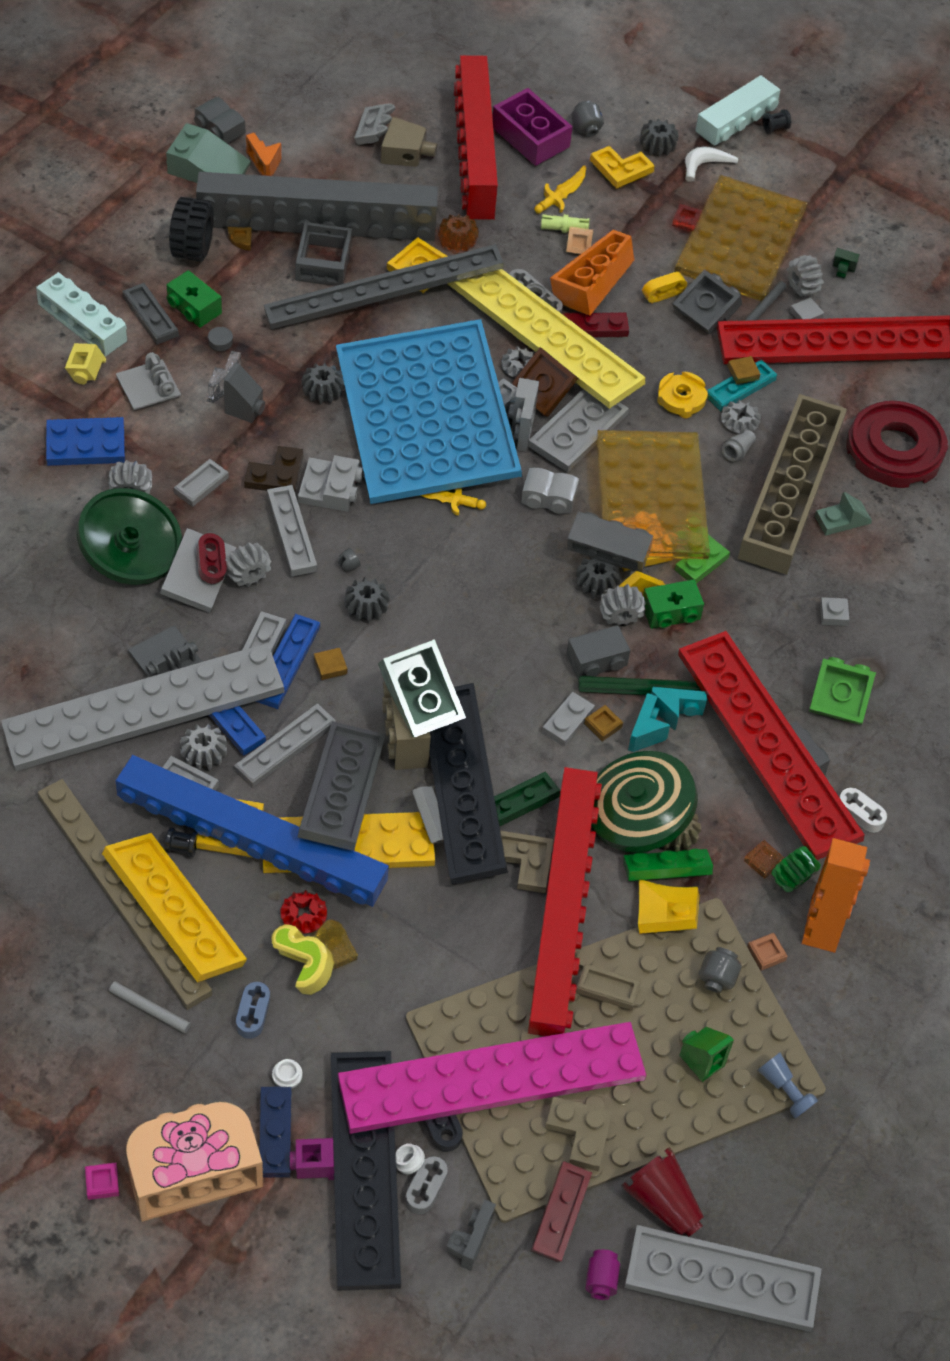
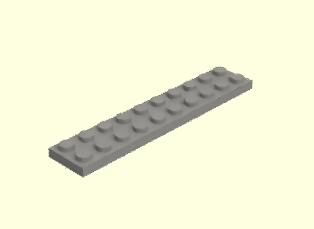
(142, 706)

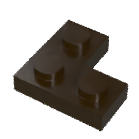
(282, 473)

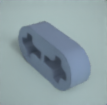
(247, 1008)

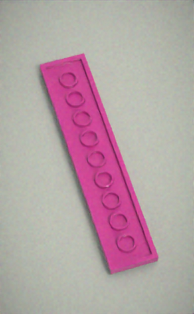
(490, 1077)

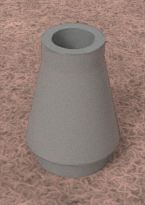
(737, 446)

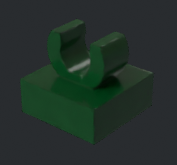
(845, 262)

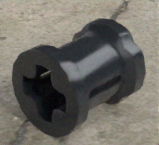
(776, 121)
(181, 842)

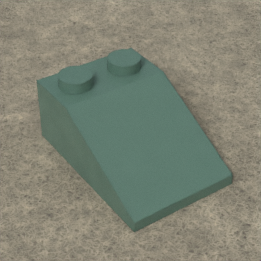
(202, 151)
(421, 688)

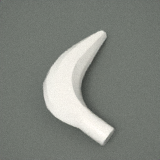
(703, 155)

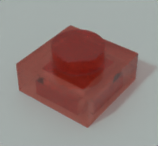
(686, 217)

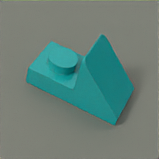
(678, 701)
(647, 727)

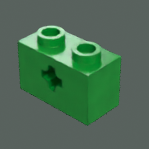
(194, 299)
(673, 604)

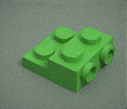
(842, 690)

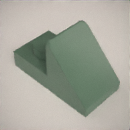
(844, 516)

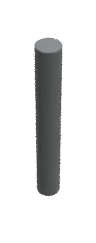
(767, 301)

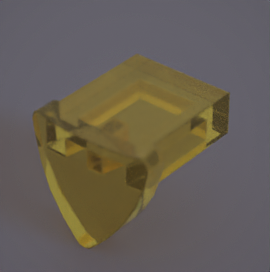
(335, 938)

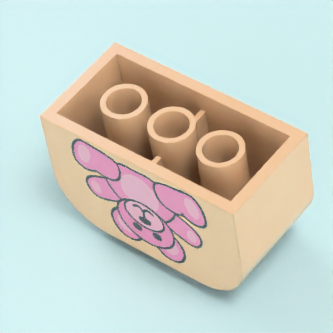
(192, 1158)

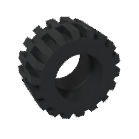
(191, 229)

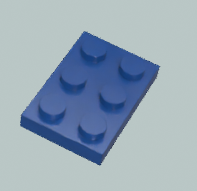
(85, 441)

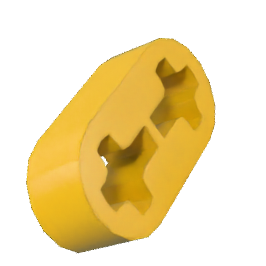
(664, 287)

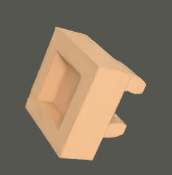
(579, 240)

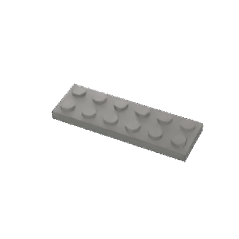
(723, 1278)

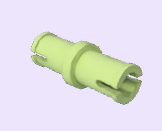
(563, 223)

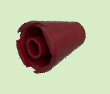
(666, 1194)

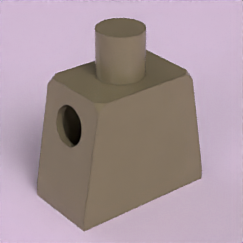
(405, 144)

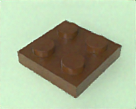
(553, 380)

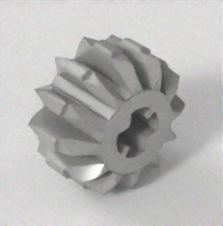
(805, 275)
(130, 476)
(248, 564)
(622, 605)
(203, 747)

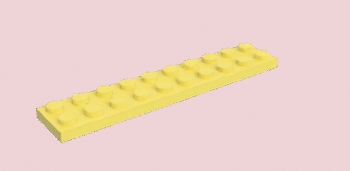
(542, 326)

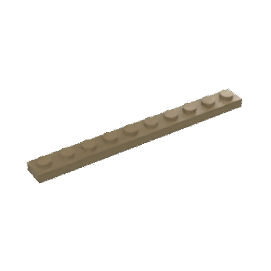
(89, 846)

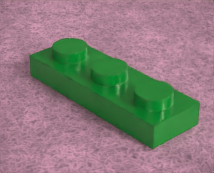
(668, 864)

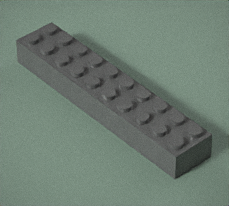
(289, 202)

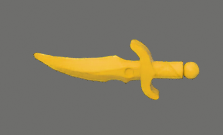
(562, 191)
(456, 499)

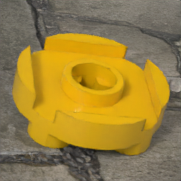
(679, 404)

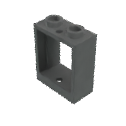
(323, 270)

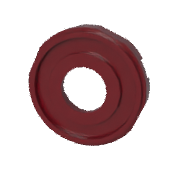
(894, 466)

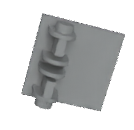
(148, 383)

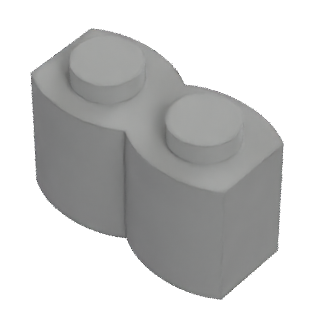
(550, 490)

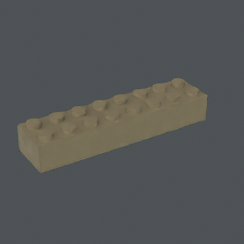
(792, 484)

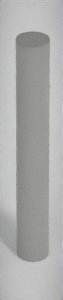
(150, 1007)

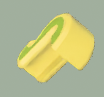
(307, 950)

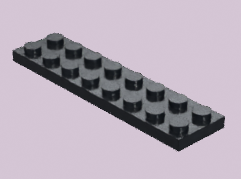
(466, 795)
(364, 1191)

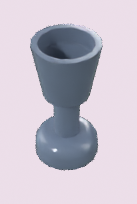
(779, 1075)

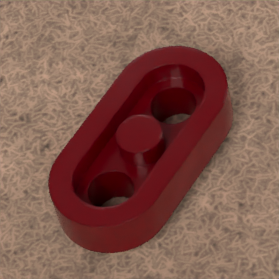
(211, 560)

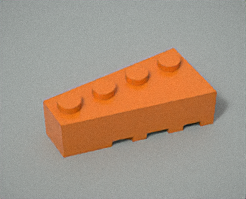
(593, 273)
(835, 894)

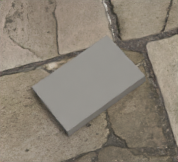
(183, 577)

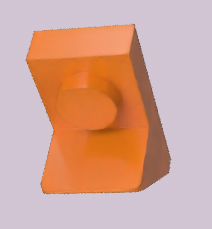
(264, 158)

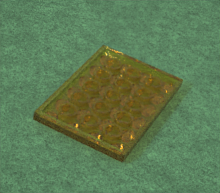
(742, 236)
(655, 486)

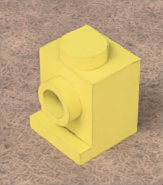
(84, 362)

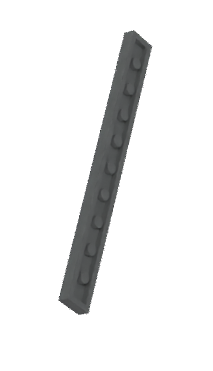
(383, 286)

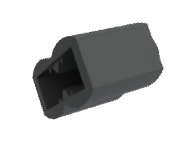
(220, 119)

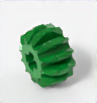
(795, 869)

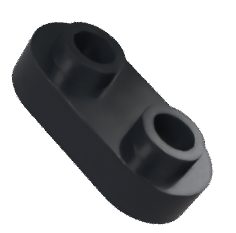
(445, 1125)

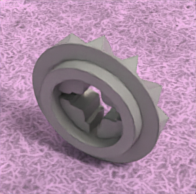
(510, 360)
(748, 422)

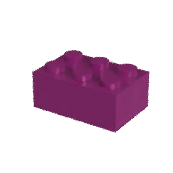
(531, 126)

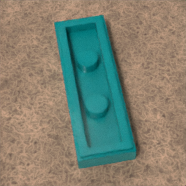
(728, 391)

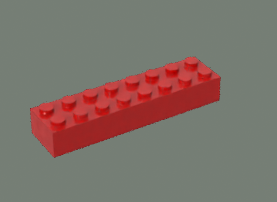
(475, 137)

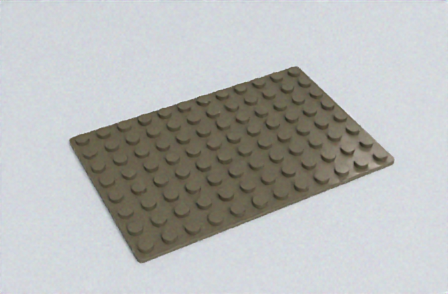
(667, 1109)

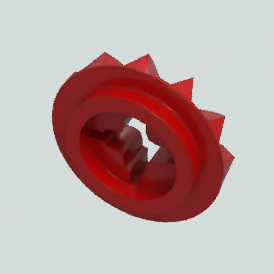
(307, 922)

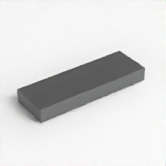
(150, 313)

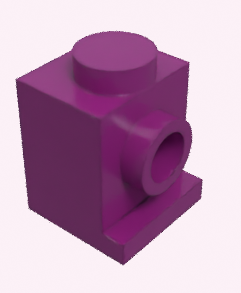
(313, 1150)

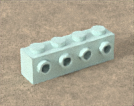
(737, 110)
(81, 313)

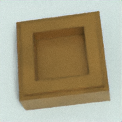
(743, 370)
(330, 663)
(603, 723)

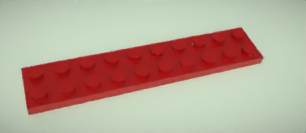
(835, 339)
(770, 744)

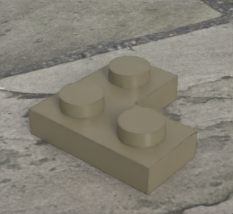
(534, 857)
(588, 1126)

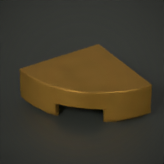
(240, 237)

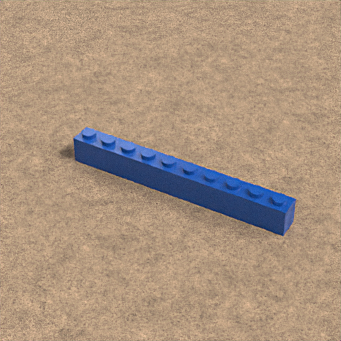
(250, 830)

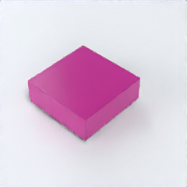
(102, 1181)

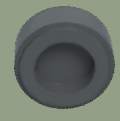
(220, 338)

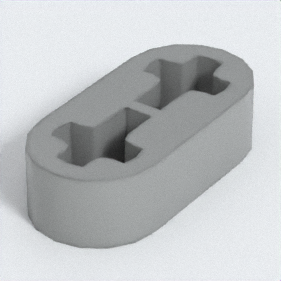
(432, 1188)

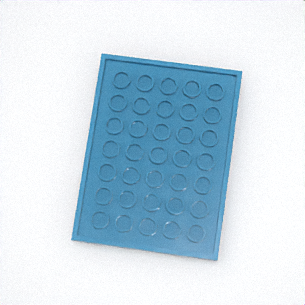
(427, 411)

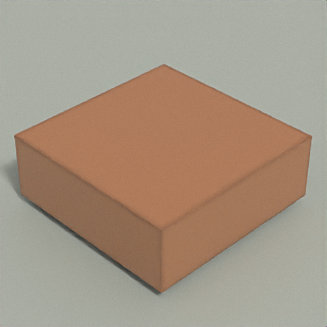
(767, 951)

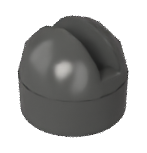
(348, 560)

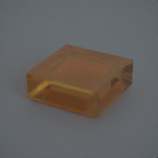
(763, 858)

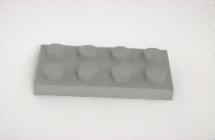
(574, 430)

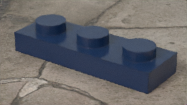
(275, 1131)

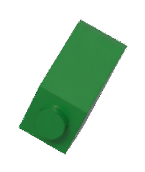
(706, 1051)

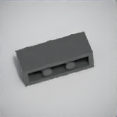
(610, 541)

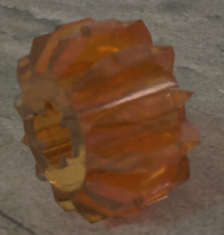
(458, 233)

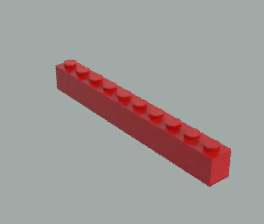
(563, 903)

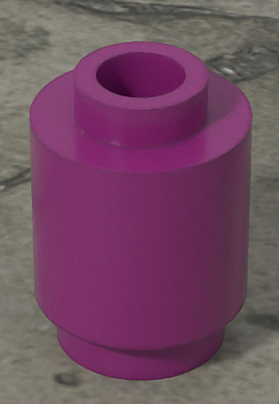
(602, 1274)

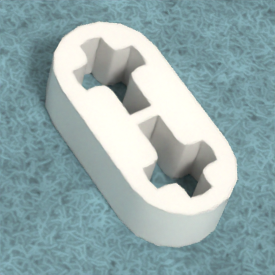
(864, 809)

